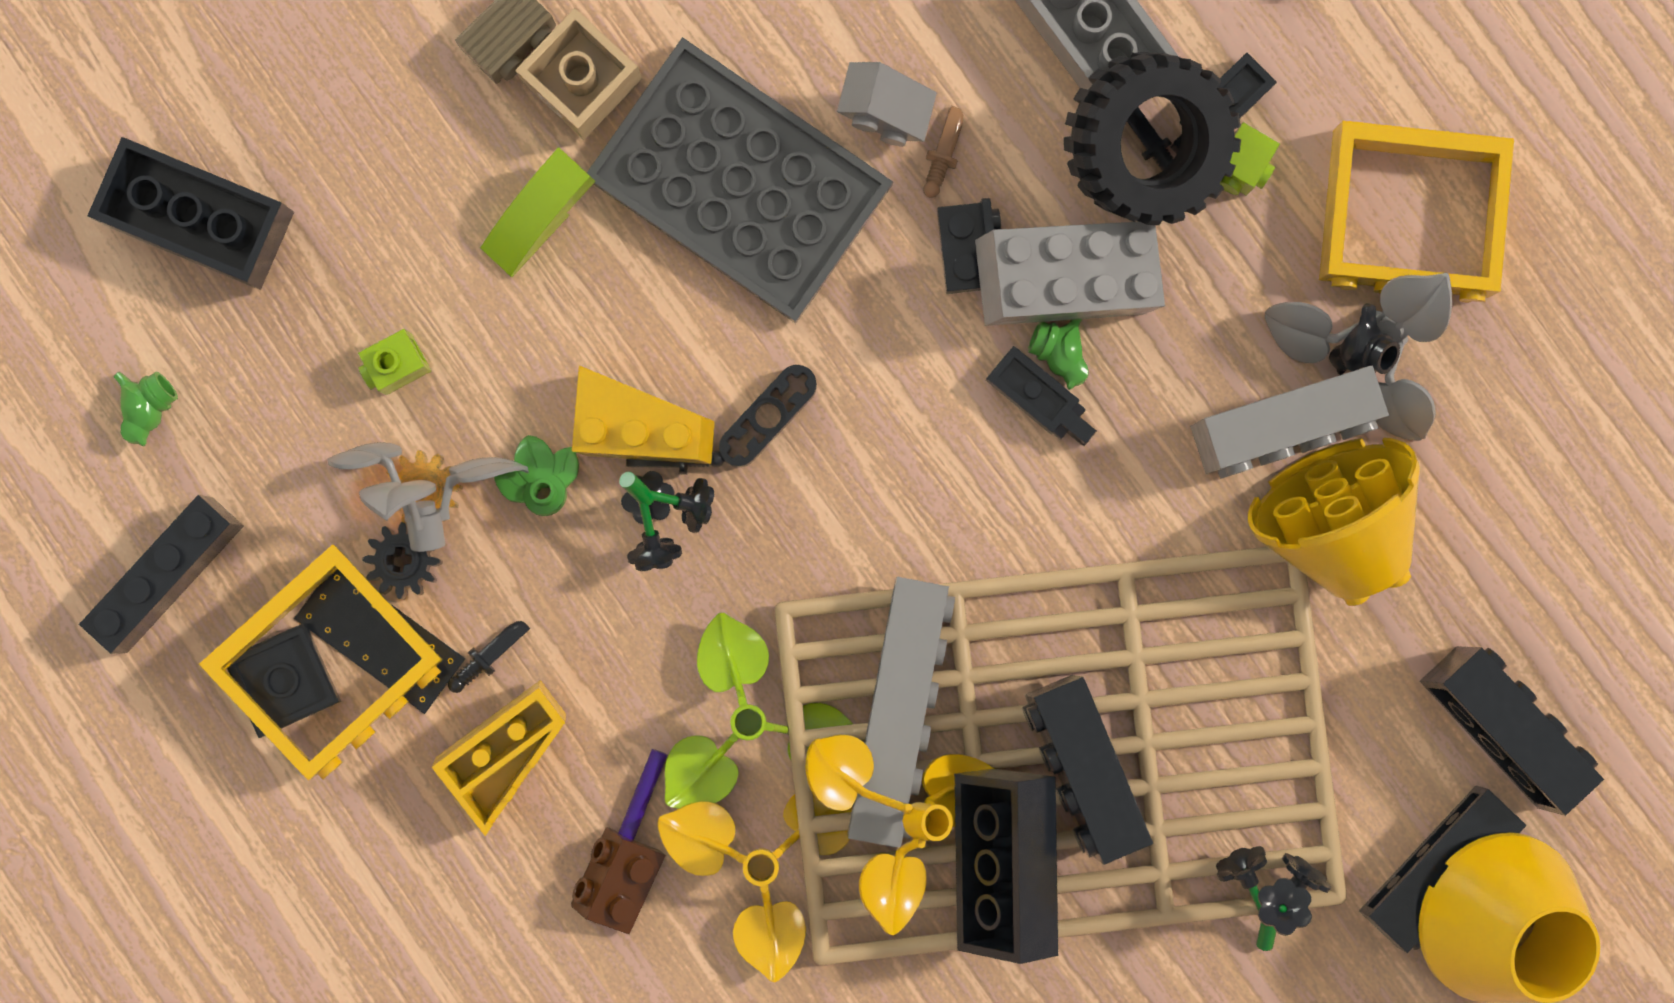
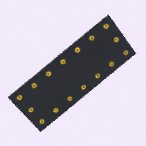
(364, 636)

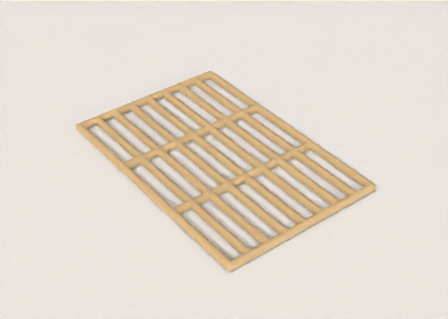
(1144, 743)

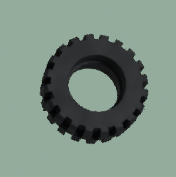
(1203, 150)

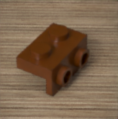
(616, 881)

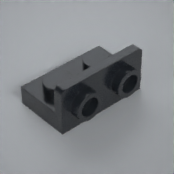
(958, 231)

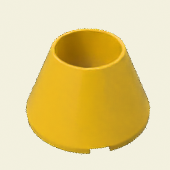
(1485, 907)

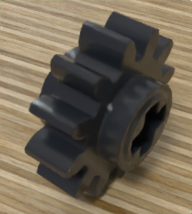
(389, 573)

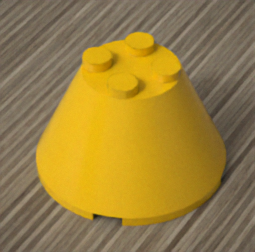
(1344, 516)

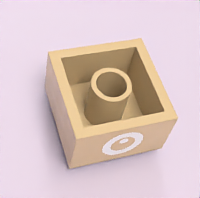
(579, 73)

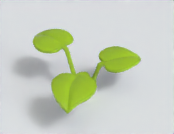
(727, 658)

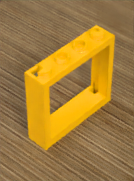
(1426, 143)
(276, 609)

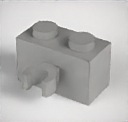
(886, 103)

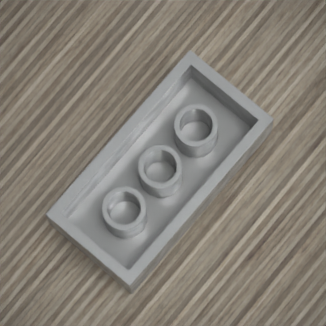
(1094, 32)
(1069, 272)
(1295, 418)

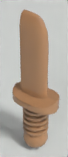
(942, 157)

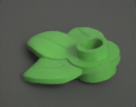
(545, 471)

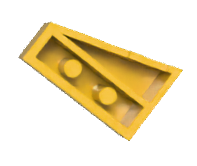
(632, 424)
(499, 754)

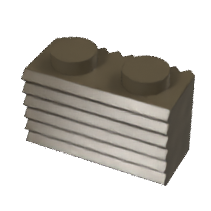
(505, 35)

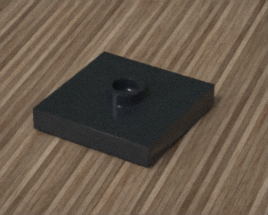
(286, 677)

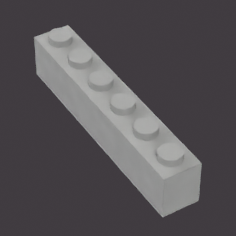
(900, 705)

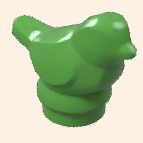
(1061, 350)
(143, 405)

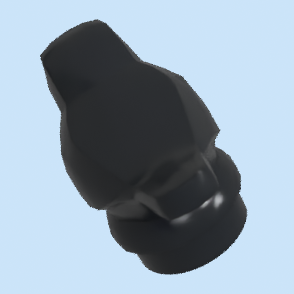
(1366, 346)

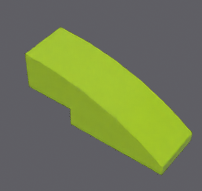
(536, 212)

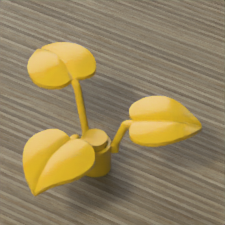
(888, 884)
(764, 935)

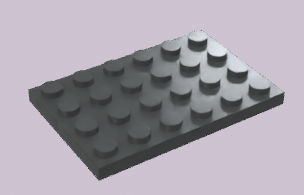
(739, 180)

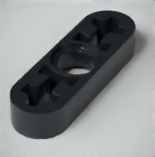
(782, 386)

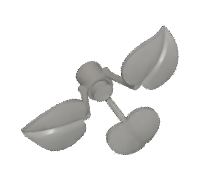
(1410, 307)
(422, 517)

